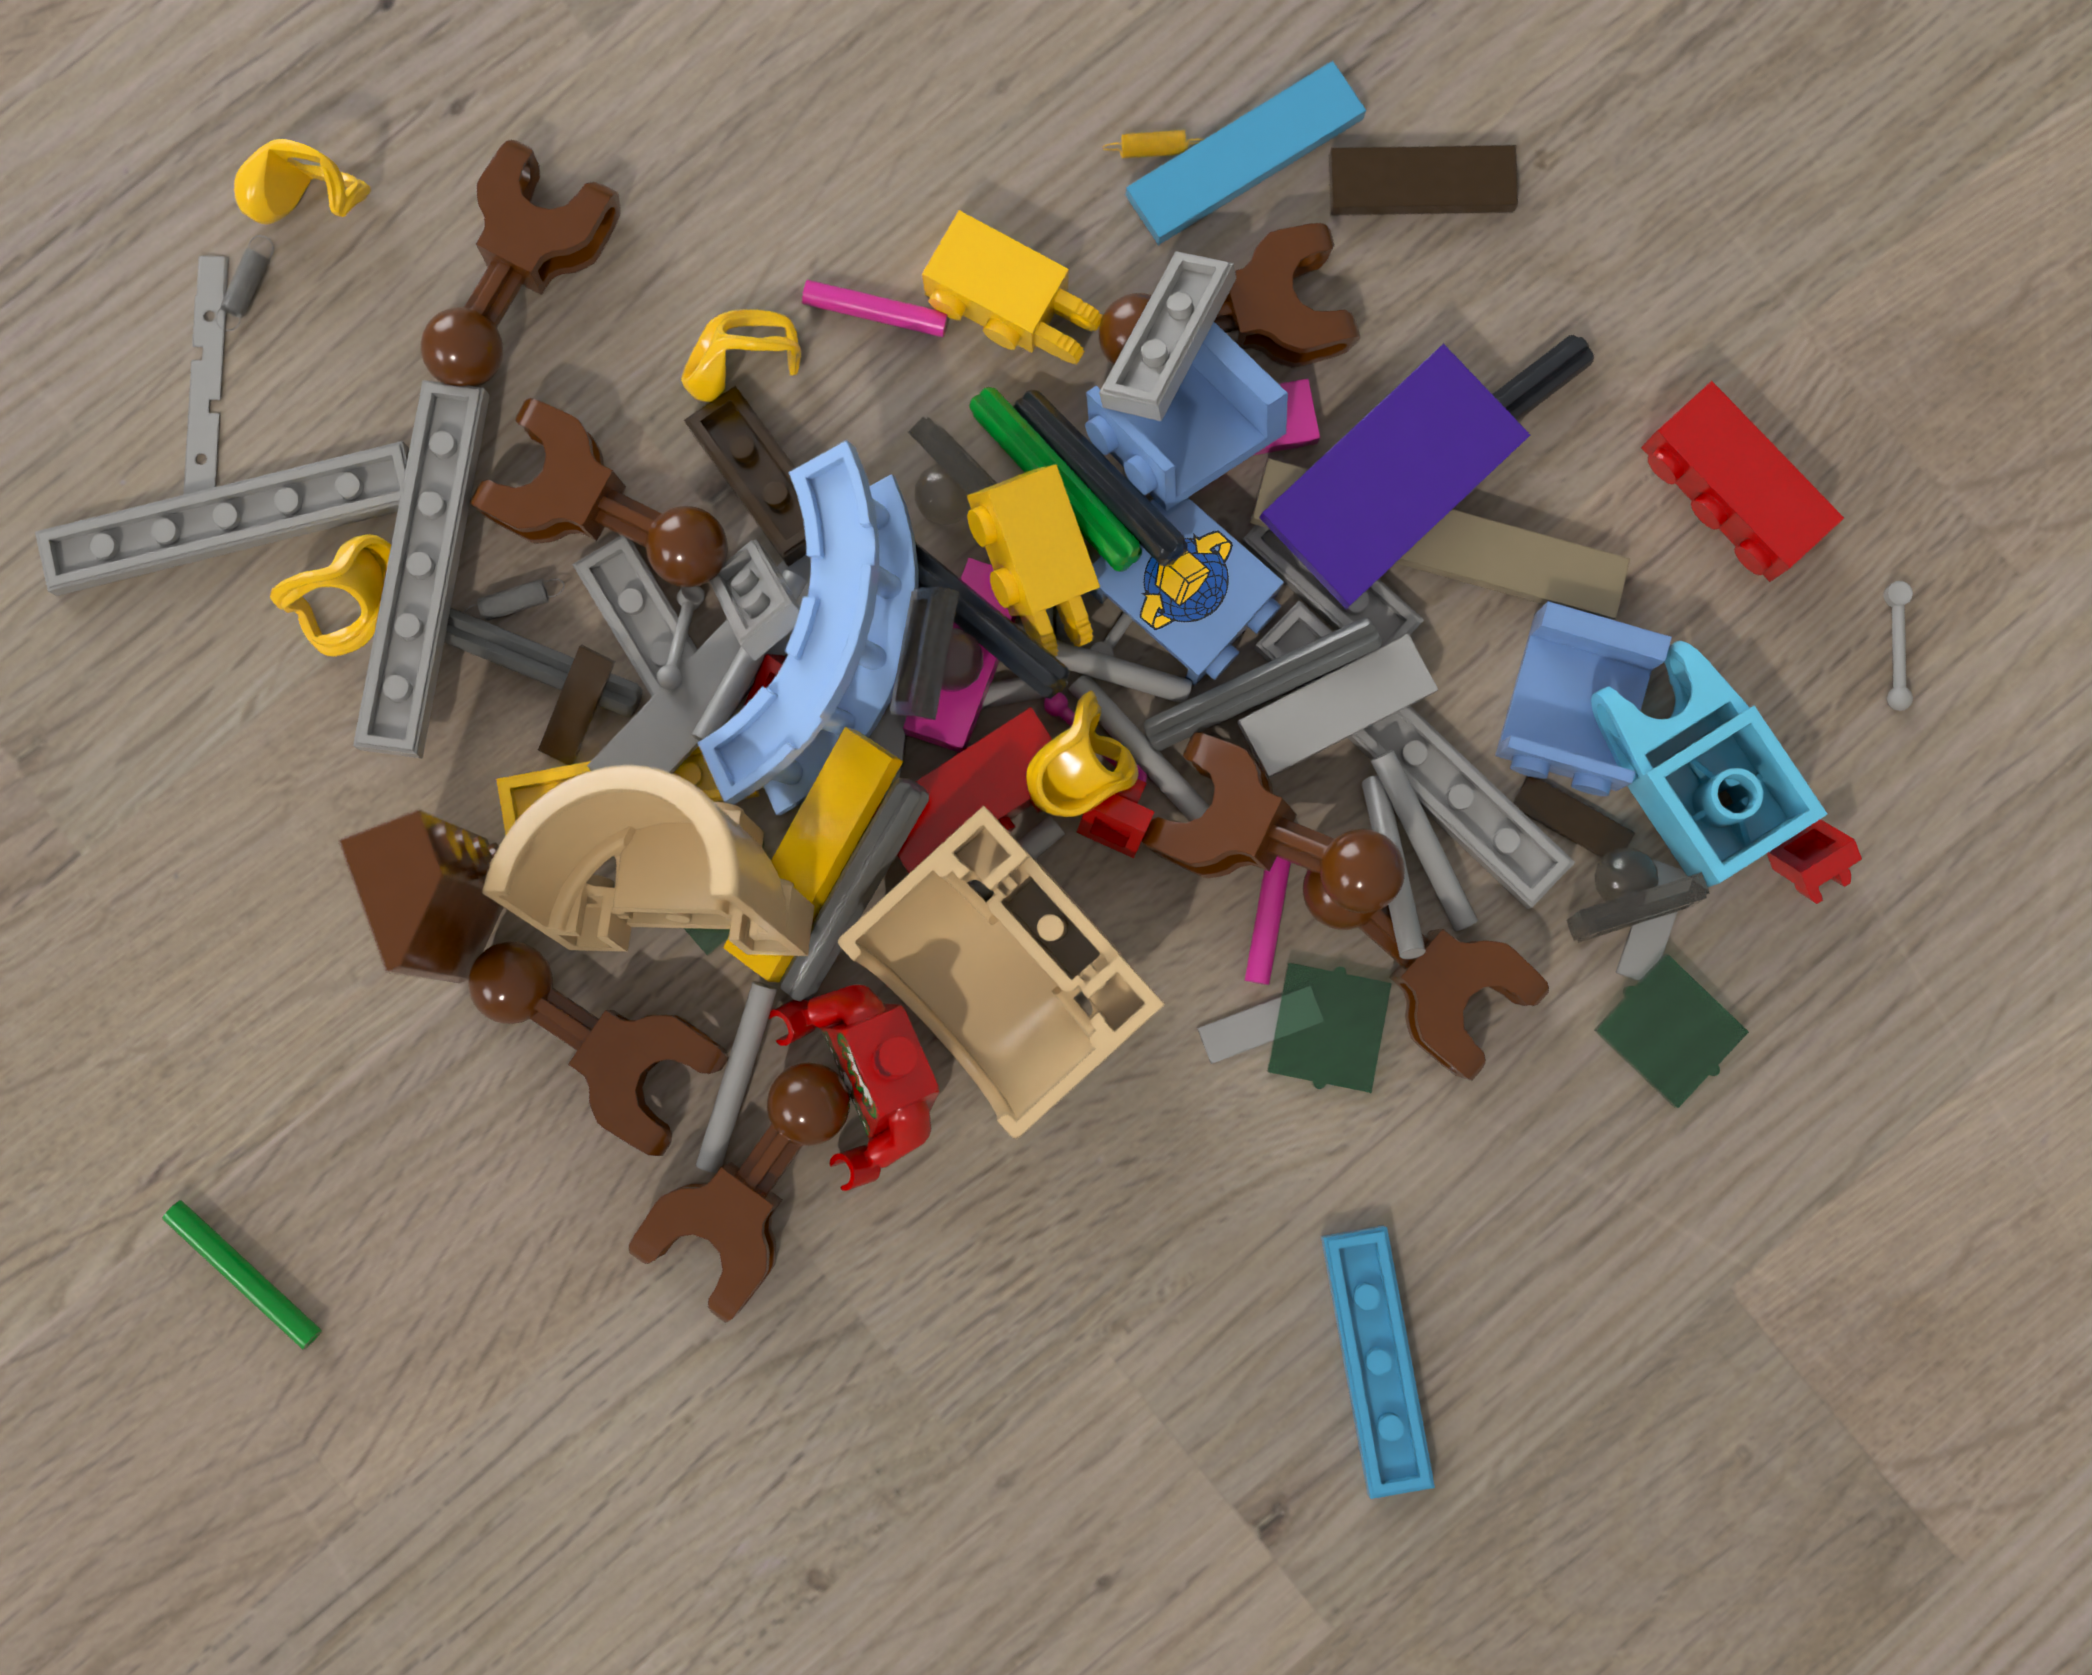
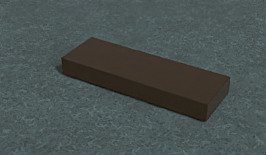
(1423, 180)
(753, 469)

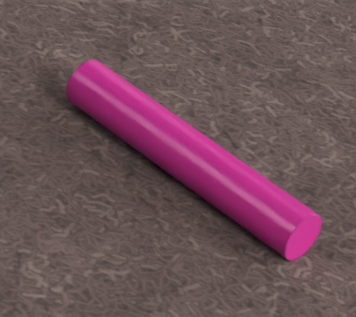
(875, 308)
(1267, 923)

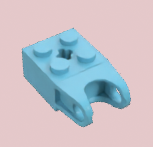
(1700, 751)

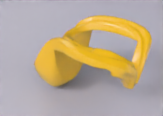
(274, 182)
(706, 367)
(357, 569)
(1066, 773)

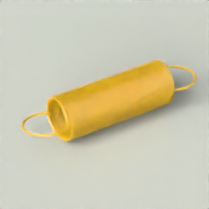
(1153, 144)

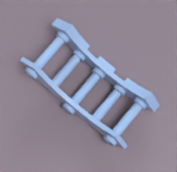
(843, 641)

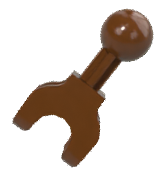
(520, 248)
(1262, 305)
(584, 496)
(1254, 826)
(1439, 980)
(613, 1052)
(737, 1206)

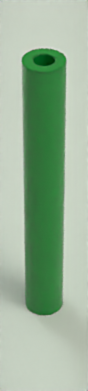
(241, 1274)

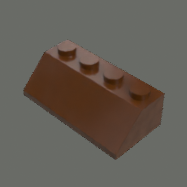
(424, 894)

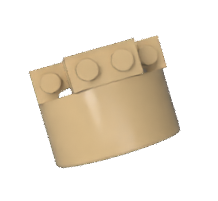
(675, 866)
(1002, 971)

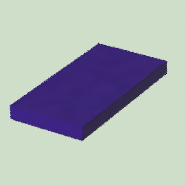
(1394, 476)

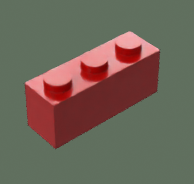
(1740, 483)
(982, 775)

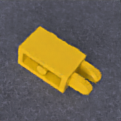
(1005, 289)
(1035, 553)

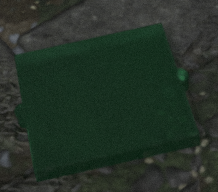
(1329, 1027)
(1671, 1031)

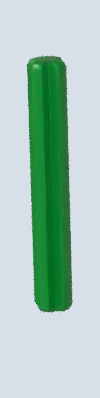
(1031, 452)

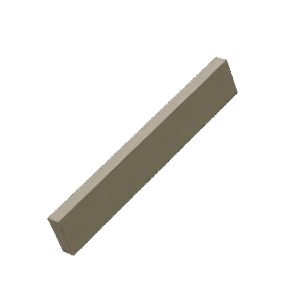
(1495, 555)

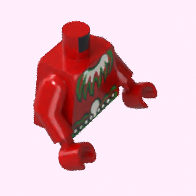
(881, 1070)

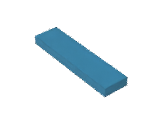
(1245, 152)
(1377, 1362)

